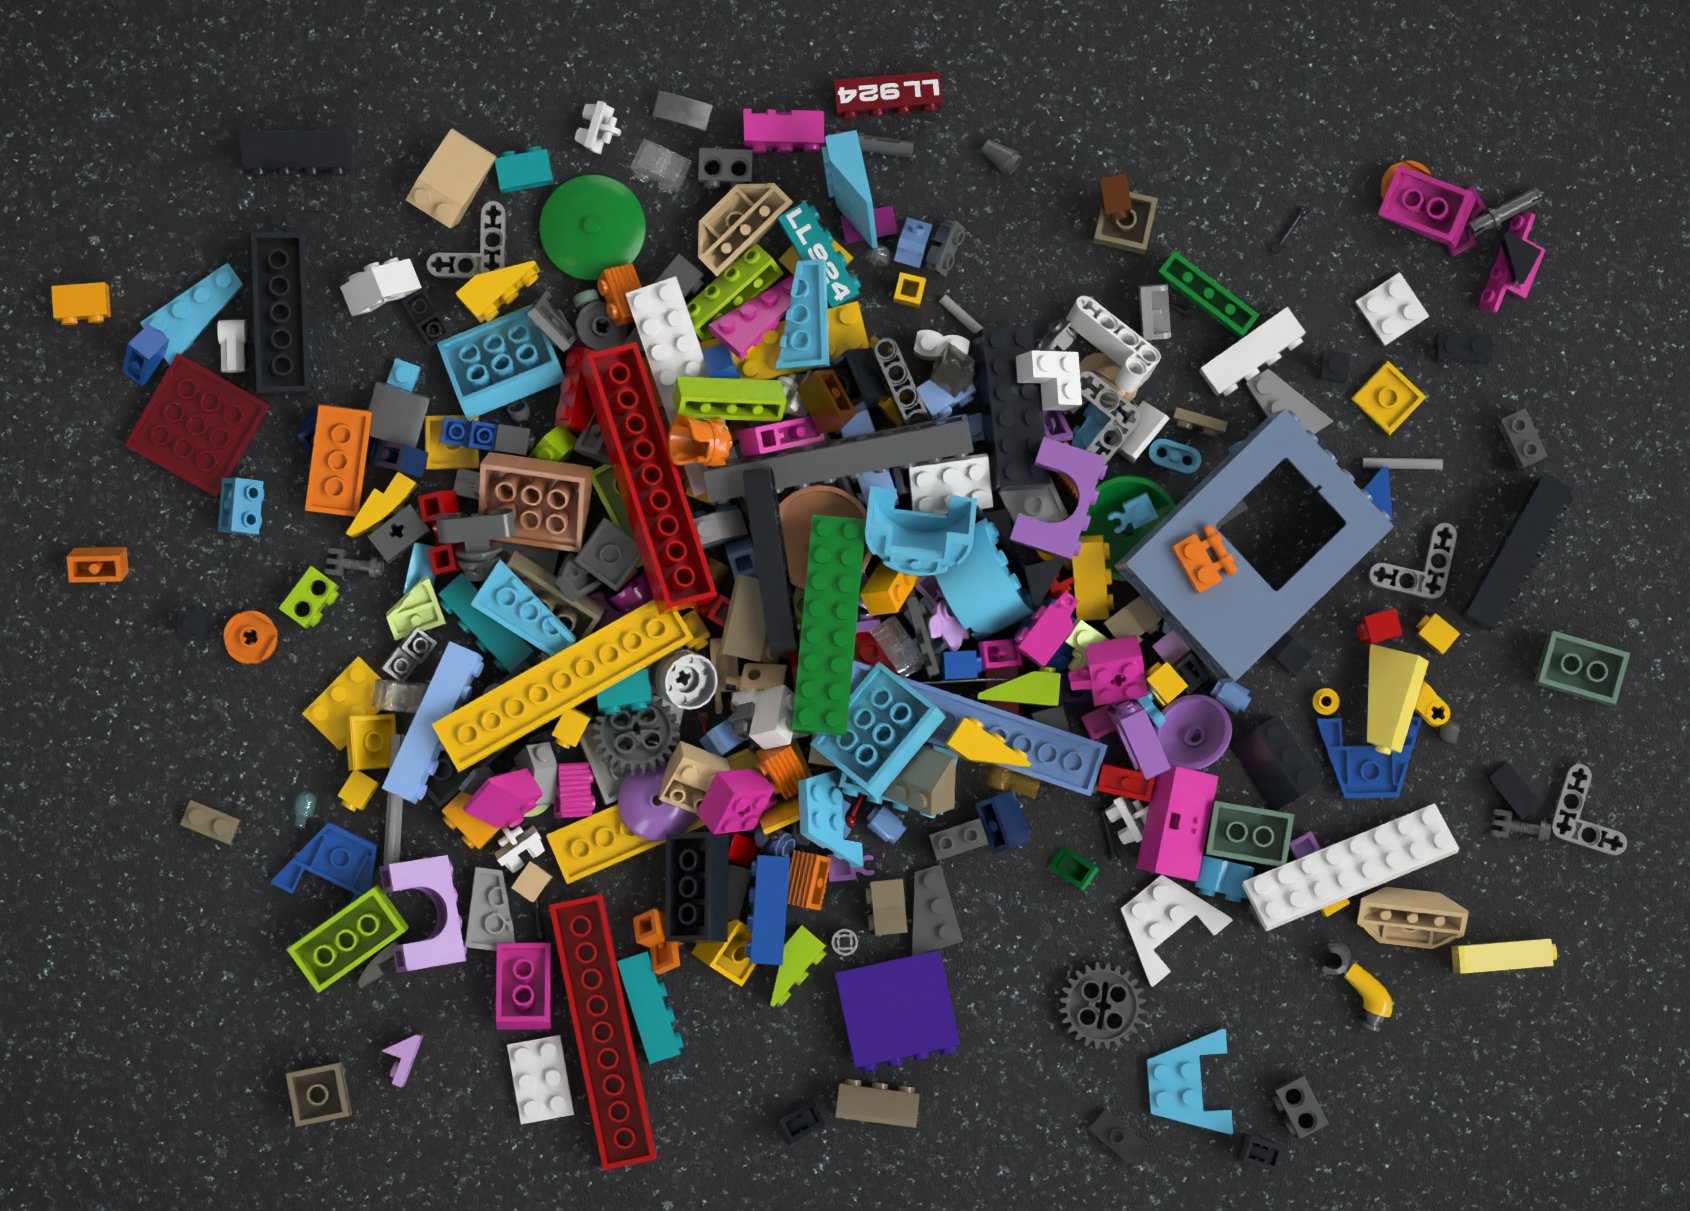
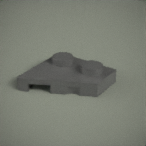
(552, 322)

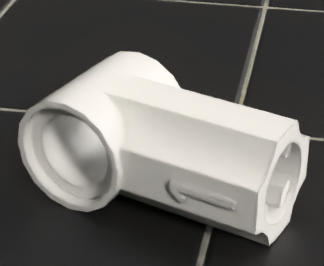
(232, 337)

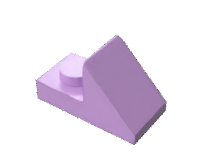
(407, 1052)

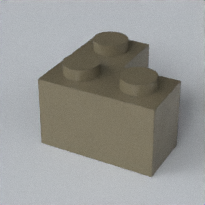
(1133, 620)
(888, 907)

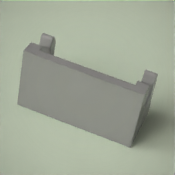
(1154, 311)

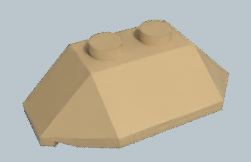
(739, 223)
(1411, 917)

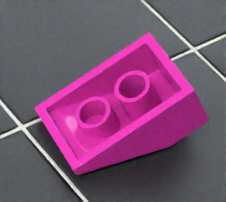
(1427, 206)
(523, 986)

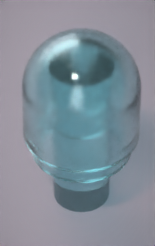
(303, 808)

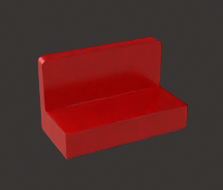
(1124, 782)

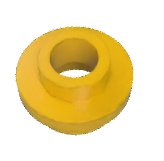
(1316, 701)

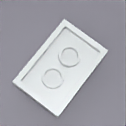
(935, 482)
(540, 1079)

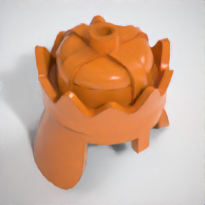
(698, 441)

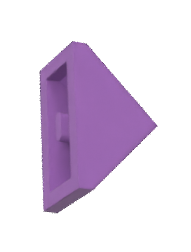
(1056, 426)

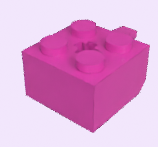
(1048, 630)
(1112, 671)
(736, 801)

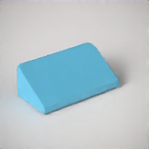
(419, 566)

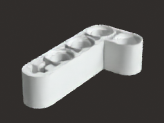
(1116, 341)

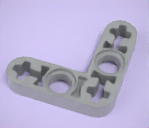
(479, 259)
(1115, 423)
(1420, 578)
(1577, 825)

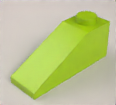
(1032, 688)

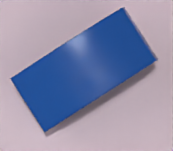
(468, 434)

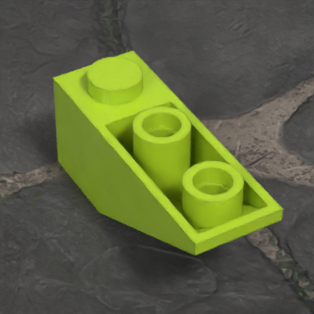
(798, 954)

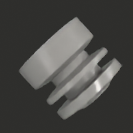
(695, 683)

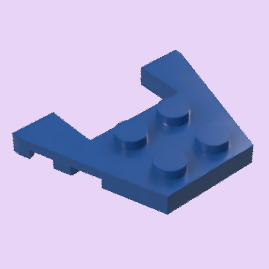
(1363, 770)
(336, 857)

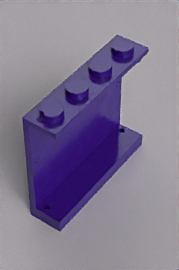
(898, 1011)

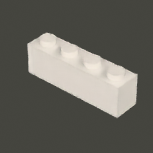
(1253, 351)

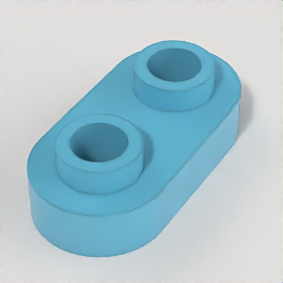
(1174, 456)

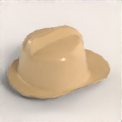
(1107, 371)

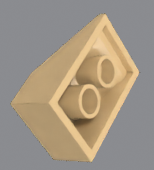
(451, 179)

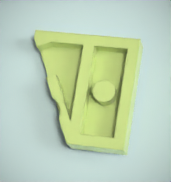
(414, 609)

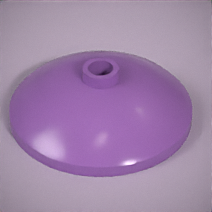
(1193, 718)
(642, 815)

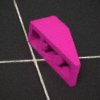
(778, 436)

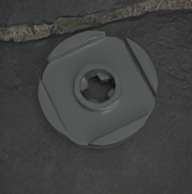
(586, 326)

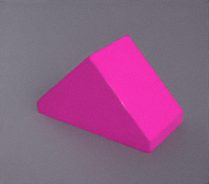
(999, 654)

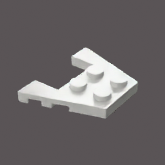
(1158, 914)

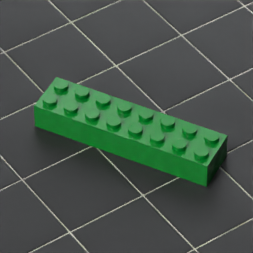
(829, 626)

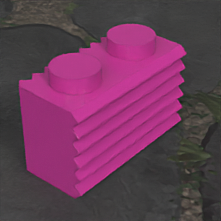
(573, 791)

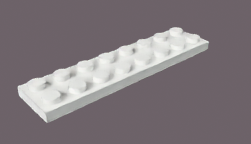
(670, 350)
(1350, 867)

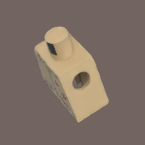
(758, 676)

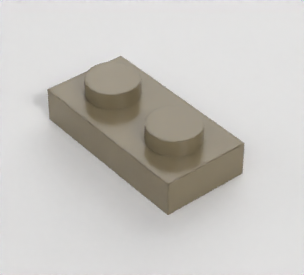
(1188, 419)
(210, 822)

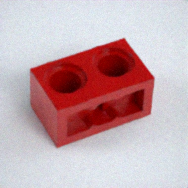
(1379, 627)

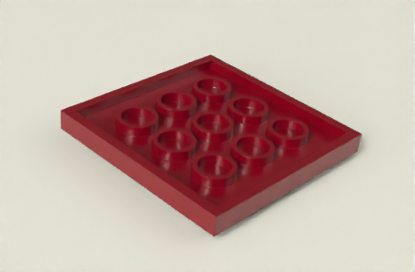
(197, 425)

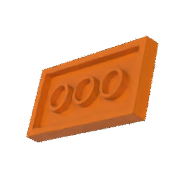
(338, 460)

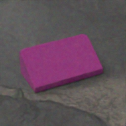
(884, 225)

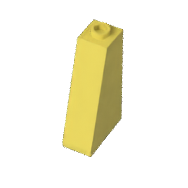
(1392, 696)
(1503, 955)

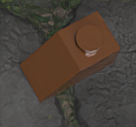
(1114, 197)

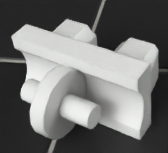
(600, 129)
(794, 406)
(1133, 815)
(516, 842)

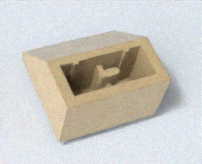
(689, 776)

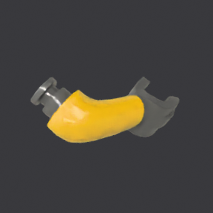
(1374, 994)

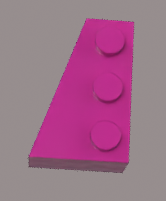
(783, 130)

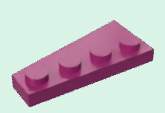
(751, 320)

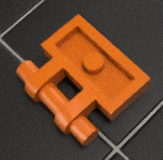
(1197, 563)

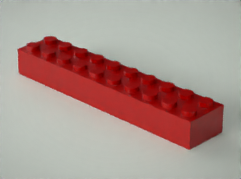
(648, 478)
(603, 1032)

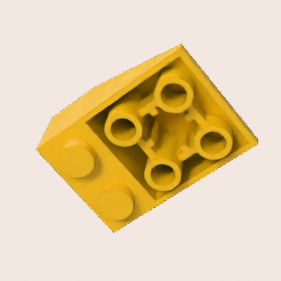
(492, 289)

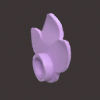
(946, 625)

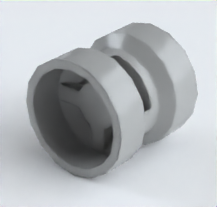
(844, 942)

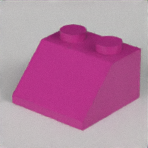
(505, 799)

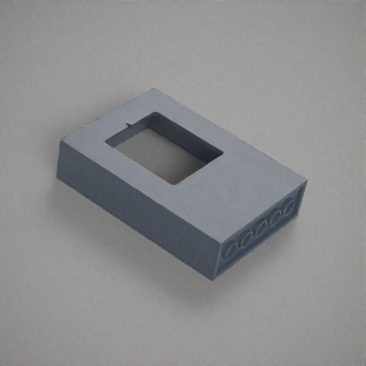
(1242, 614)

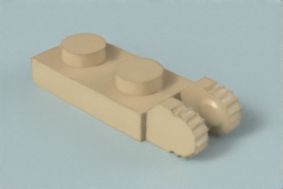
(724, 665)

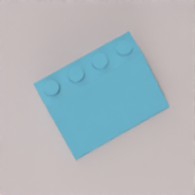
(849, 182)
(499, 362)
(883, 730)

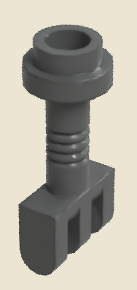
(374, 566)
(1542, 830)

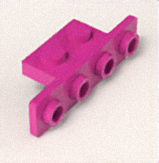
(1500, 278)

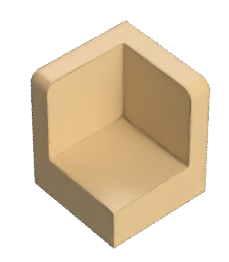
(531, 881)

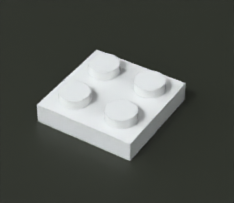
(1391, 309)

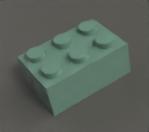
(1582, 668)
(1249, 834)

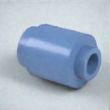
(1231, 696)
(885, 824)
(782, 847)

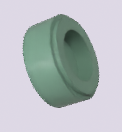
(585, 298)

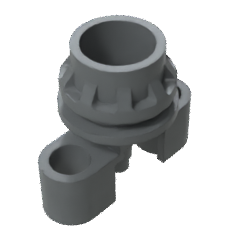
(478, 553)

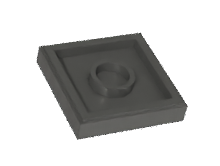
(609, 554)

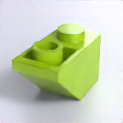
(555, 446)

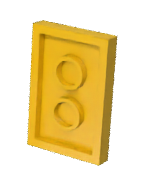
(347, 696)

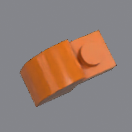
(651, 933)

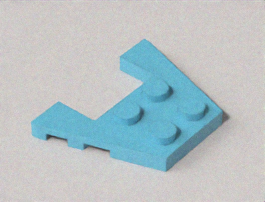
(822, 816)
(1177, 1087)

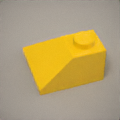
(729, 956)

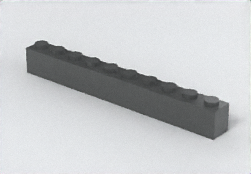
(845, 457)

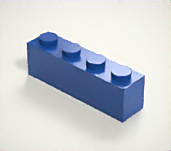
(769, 910)

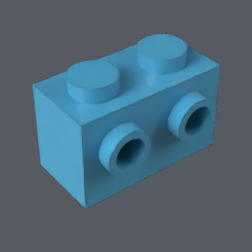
(1091, 427)
(240, 506)

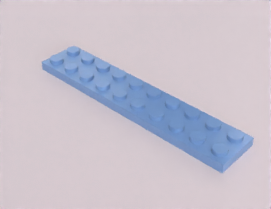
(1054, 753)

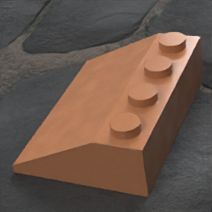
(545, 495)

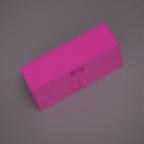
(1177, 823)

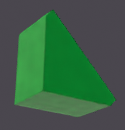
(1073, 868)

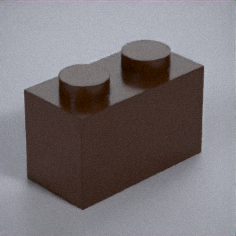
(826, 401)

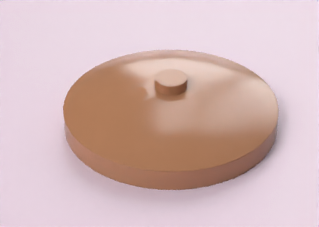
(796, 523)

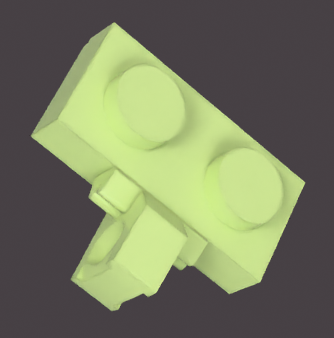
(1080, 639)

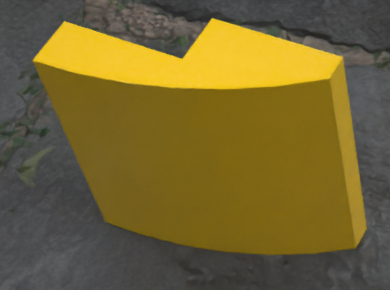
(781, 815)

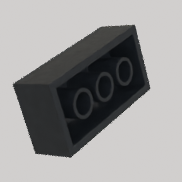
(696, 887)

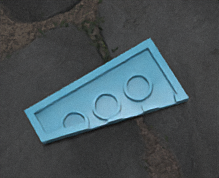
(194, 310)
(806, 328)
(519, 610)

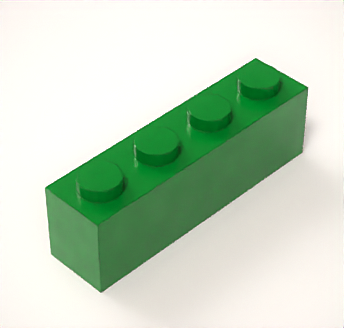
(1207, 295)

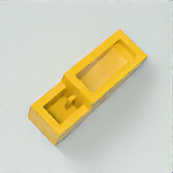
(380, 505)

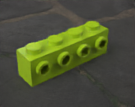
(734, 287)
(729, 398)

